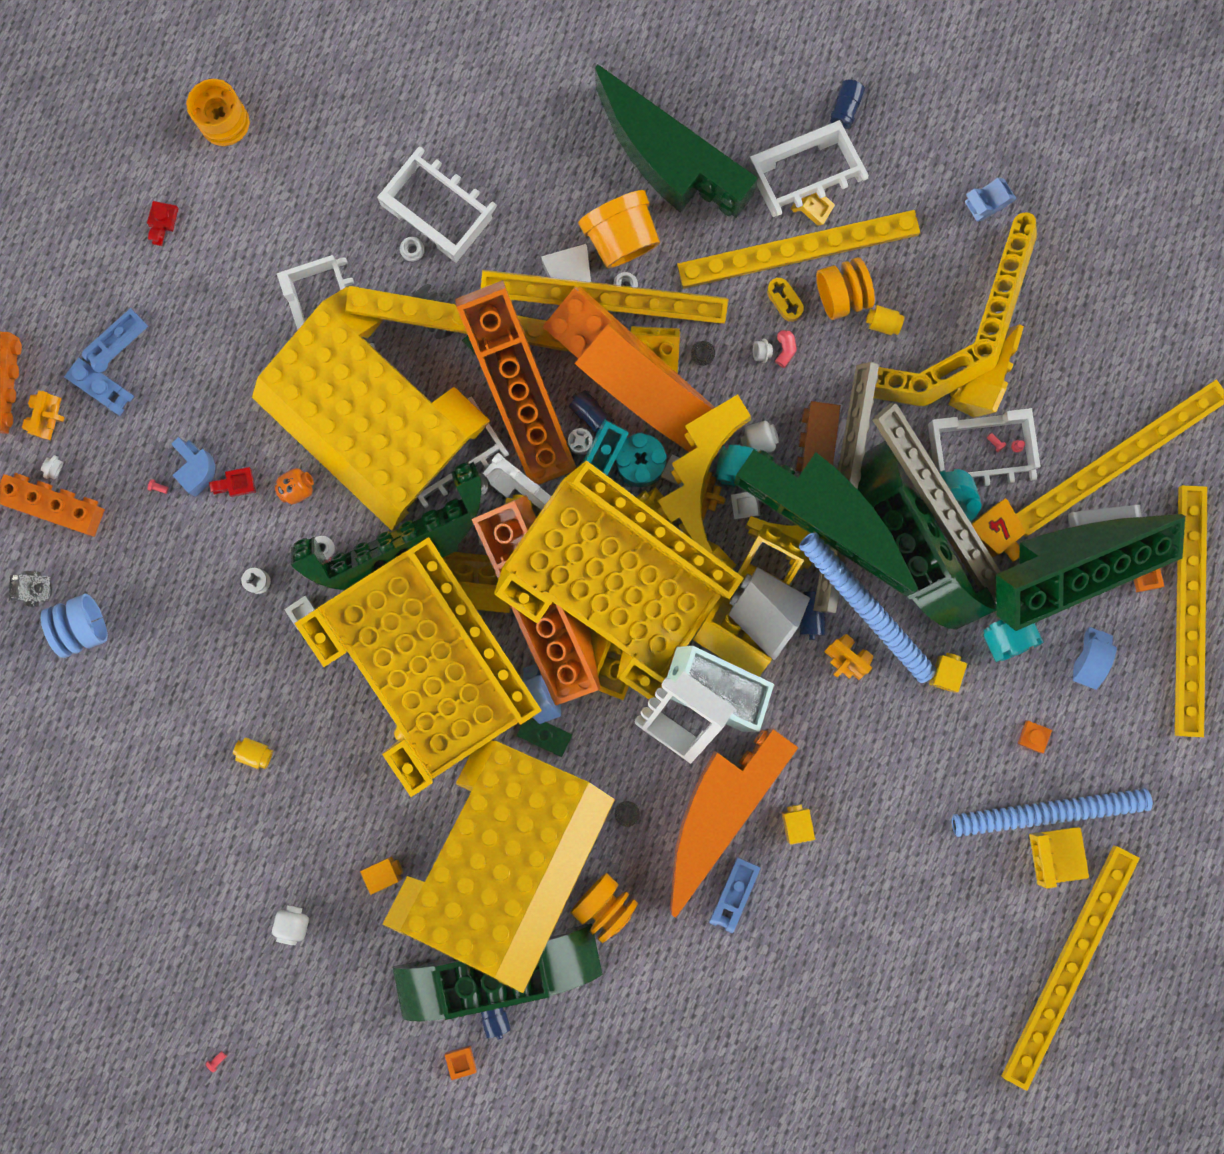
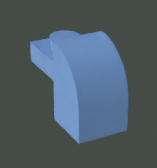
(989, 199)
(198, 470)
(1095, 660)
(535, 683)

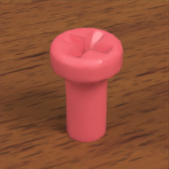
(996, 442)
(1017, 446)
(158, 487)
(215, 1062)

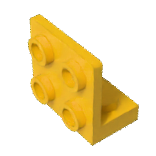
(662, 342)
(1058, 856)

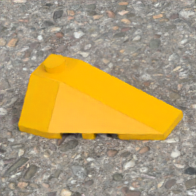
(985, 393)

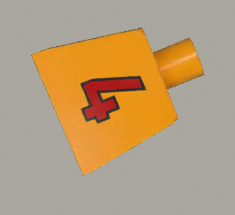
(1000, 530)

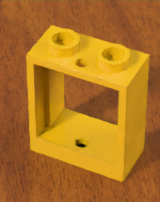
(779, 541)

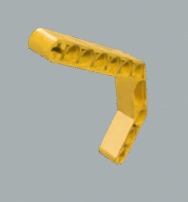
(984, 343)

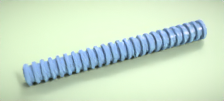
(867, 607)
(1052, 812)

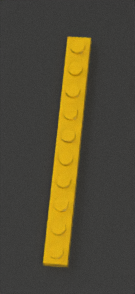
(798, 249)
(612, 297)
(431, 314)
(1121, 457)
(1191, 614)
(1070, 967)

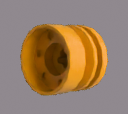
(218, 112)
(845, 289)
(604, 908)

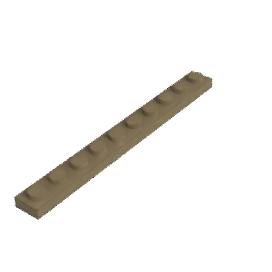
(851, 460)
(937, 497)

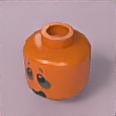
(294, 486)

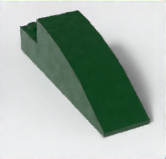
(671, 154)
(832, 507)
(1083, 563)

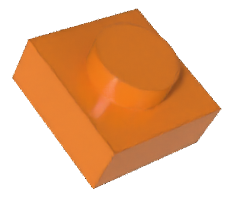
(1149, 581)
(1034, 737)
(460, 1062)

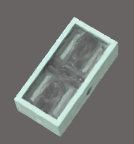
(734, 685)

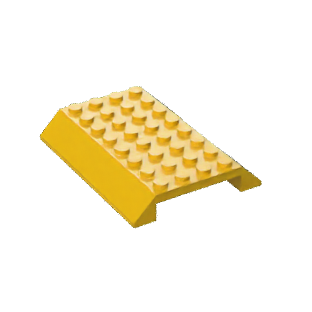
(362, 411)
(617, 573)
(424, 660)
(504, 864)

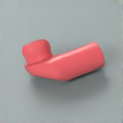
(789, 348)

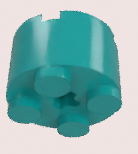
(641, 446)
(730, 463)
(964, 491)
(1007, 642)

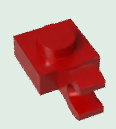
(161, 218)
(237, 482)

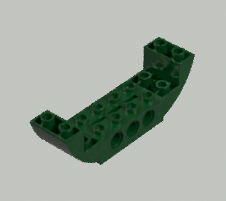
(443, 527)
(941, 583)
(456, 990)

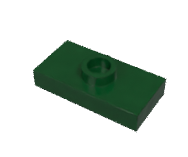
(545, 736)

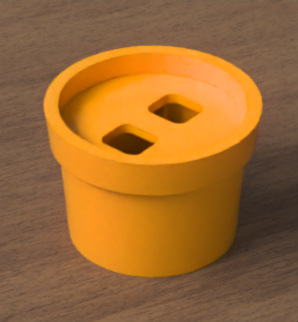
(621, 229)

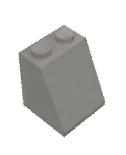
(768, 611)

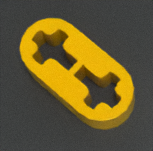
(790, 296)

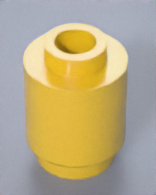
(884, 320)
(252, 753)

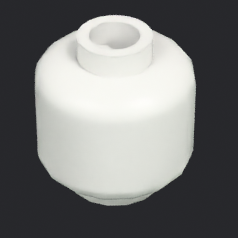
(760, 436)
(290, 925)

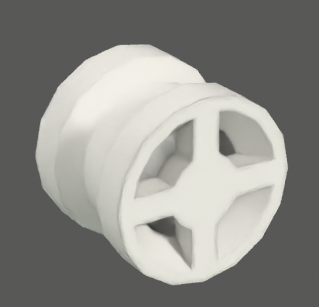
(578, 438)
(259, 584)

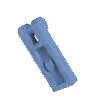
(113, 340)
(98, 386)
(735, 894)

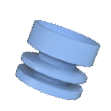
(70, 625)

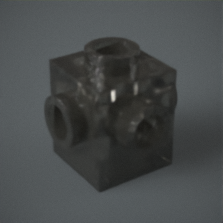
(30, 588)

